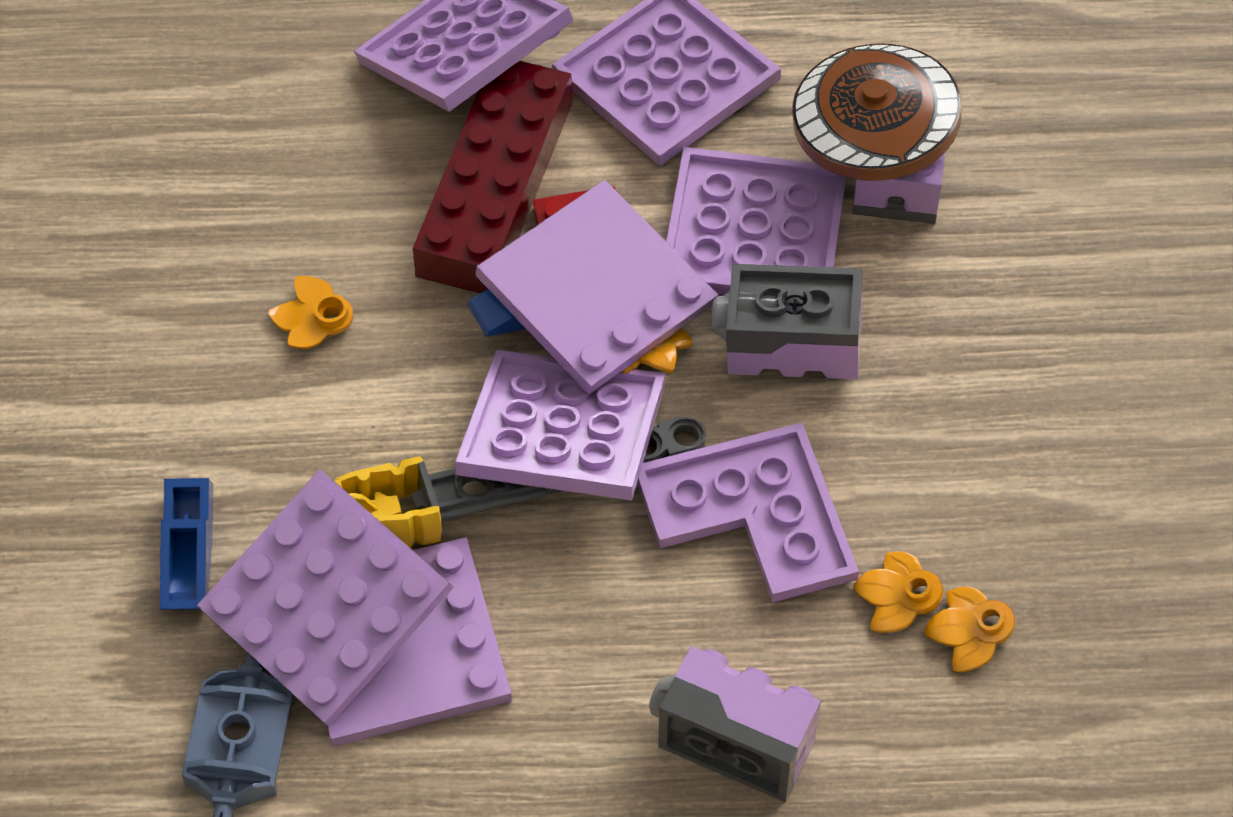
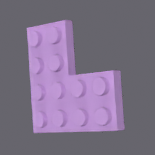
(758, 484)

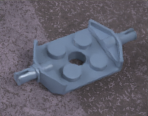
(242, 769)

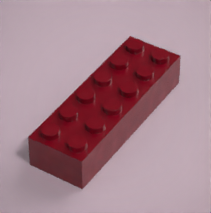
(493, 173)

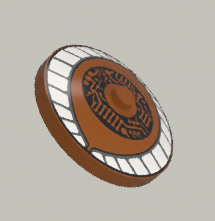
(877, 112)

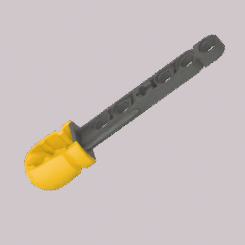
(441, 494)

